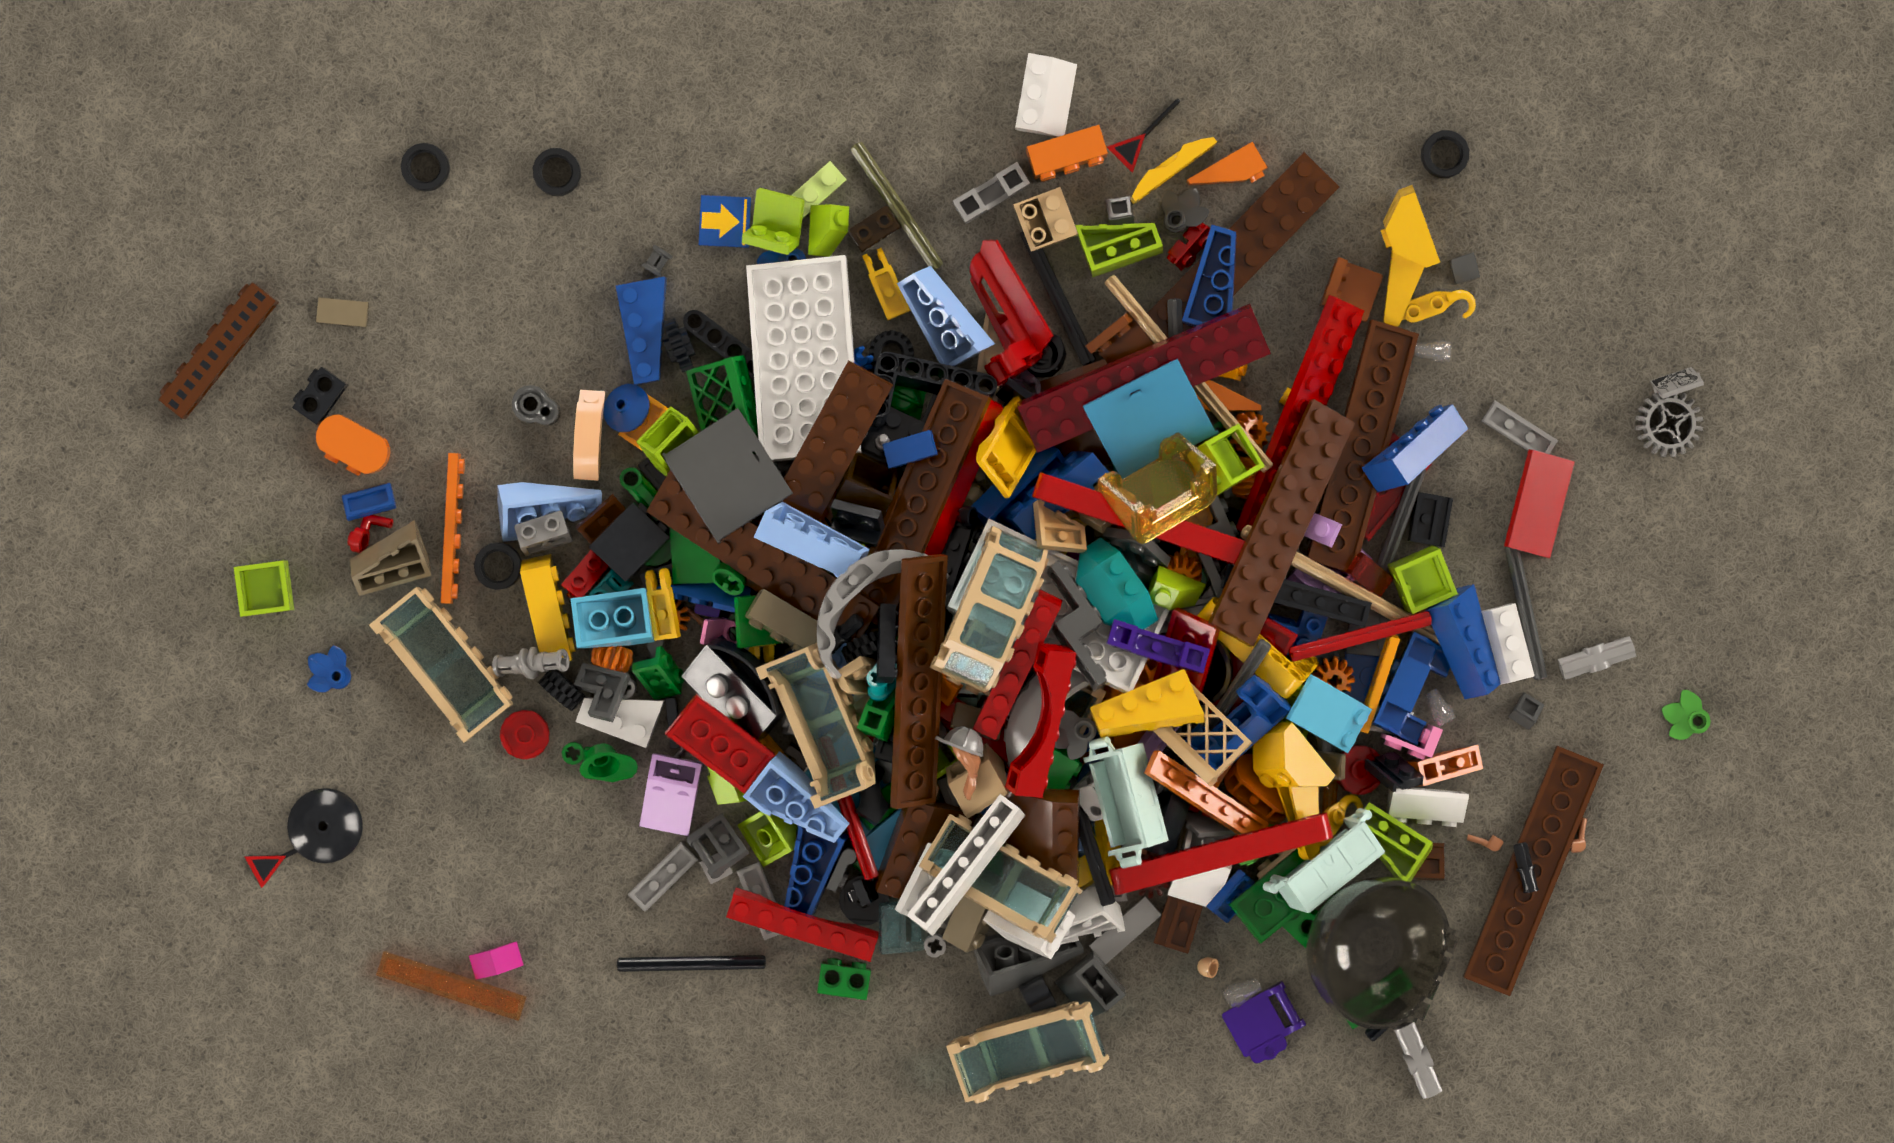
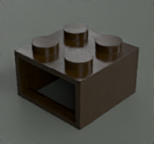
(868, 483)

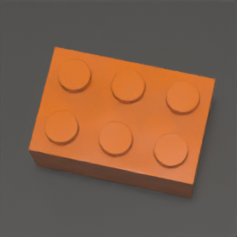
(1067, 153)

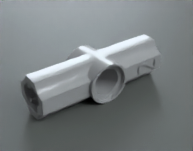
(1596, 657)
(1418, 1060)

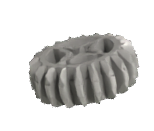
(1674, 433)

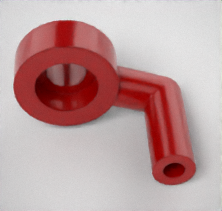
(359, 538)

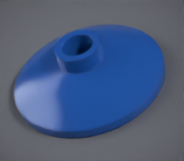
(633, 412)

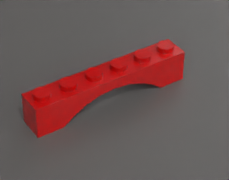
(1015, 672)
(1030, 769)
(771, 916)

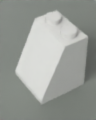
(1203, 886)
(1021, 937)

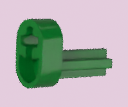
(724, 575)

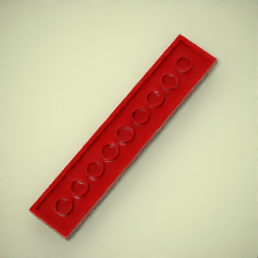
(1313, 381)

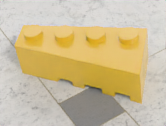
(545, 605)
(1149, 707)

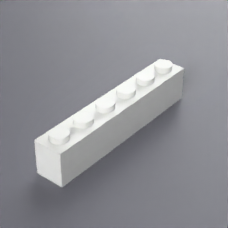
(966, 865)

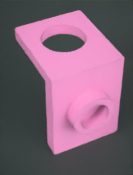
(716, 627)

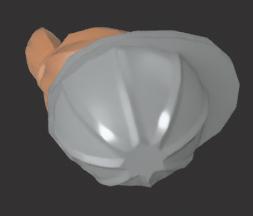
(968, 749)

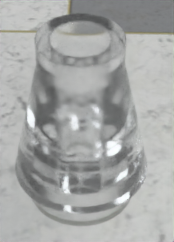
(1434, 350)
(1439, 707)
(1240, 992)

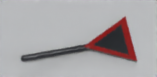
(1129, 150)
(265, 866)

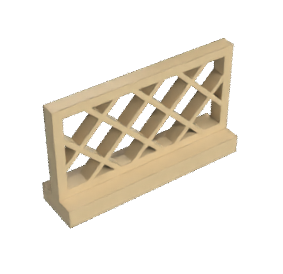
(1191, 756)

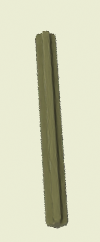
(896, 205)

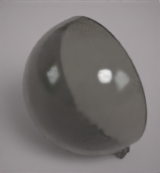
(1379, 951)

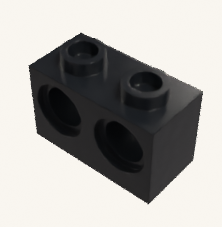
(325, 400)

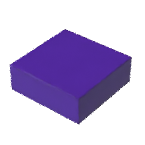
(707, 611)

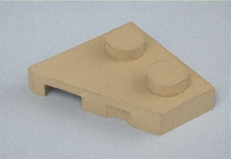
(1057, 531)

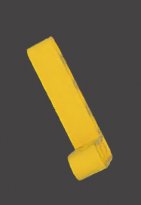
(1275, 669)

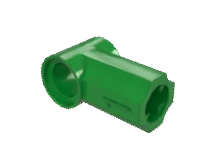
(642, 491)

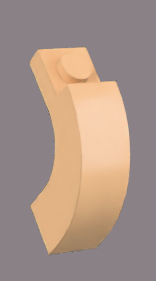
(588, 435)

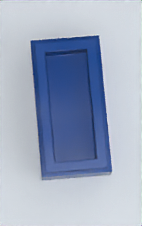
(910, 449)
(369, 501)

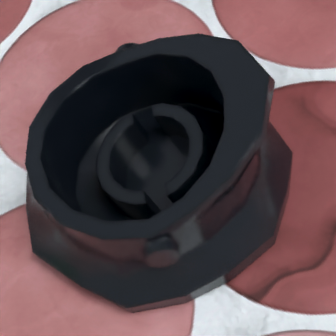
(1050, 361)

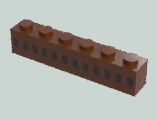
(218, 350)

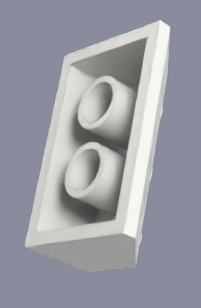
(1045, 95)
(1508, 643)
(1428, 805)

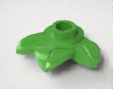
(1682, 716)

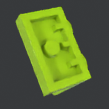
(775, 222)

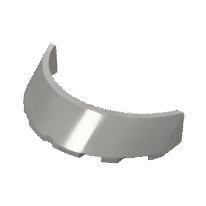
(845, 588)
(1026, 713)

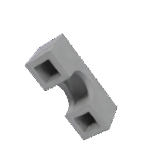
(991, 193)

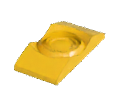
(1171, 166)
(1006, 450)

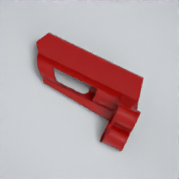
(1022, 326)

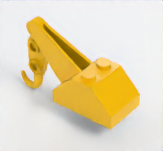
(1410, 253)
(1291, 765)

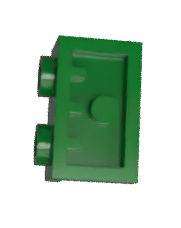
(659, 675)

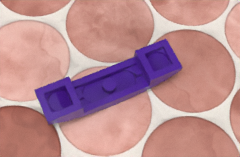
(1157, 647)

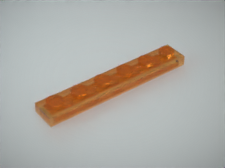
(451, 985)

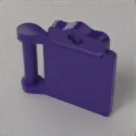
(1258, 1026)

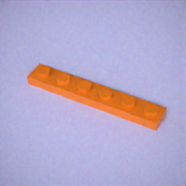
(452, 517)
(1199, 794)

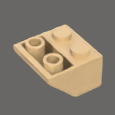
(1045, 219)
(990, 782)

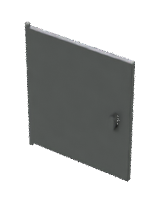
(725, 476)

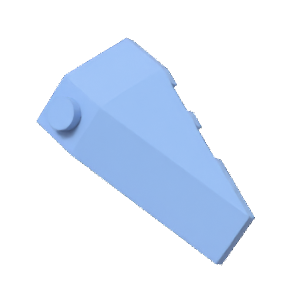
(529, 501)
(786, 793)

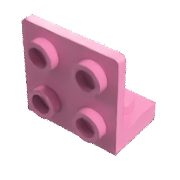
(1428, 742)

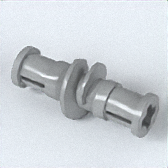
(530, 662)

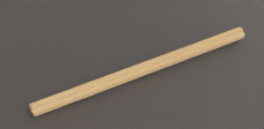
(1202, 389)
(1351, 589)

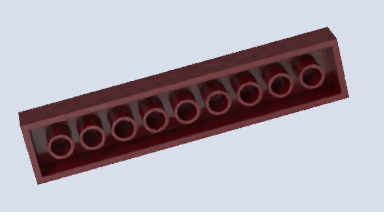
(1202, 352)

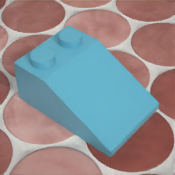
(612, 619)
(1329, 713)

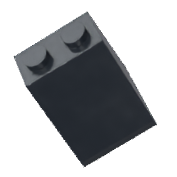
(631, 541)

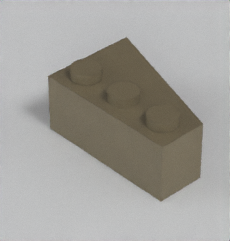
(391, 561)
(782, 621)
(966, 925)

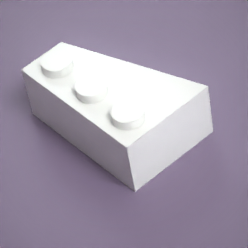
(632, 723)
(1092, 916)

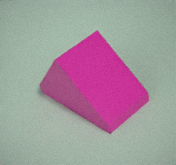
(496, 960)

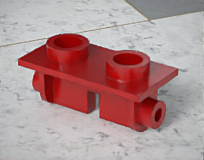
(1185, 254)
(584, 575)

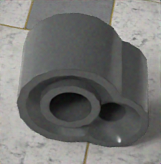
(536, 416)

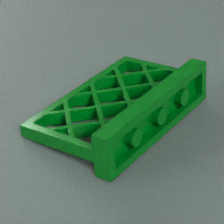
(740, 387)

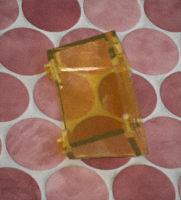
(1163, 490)

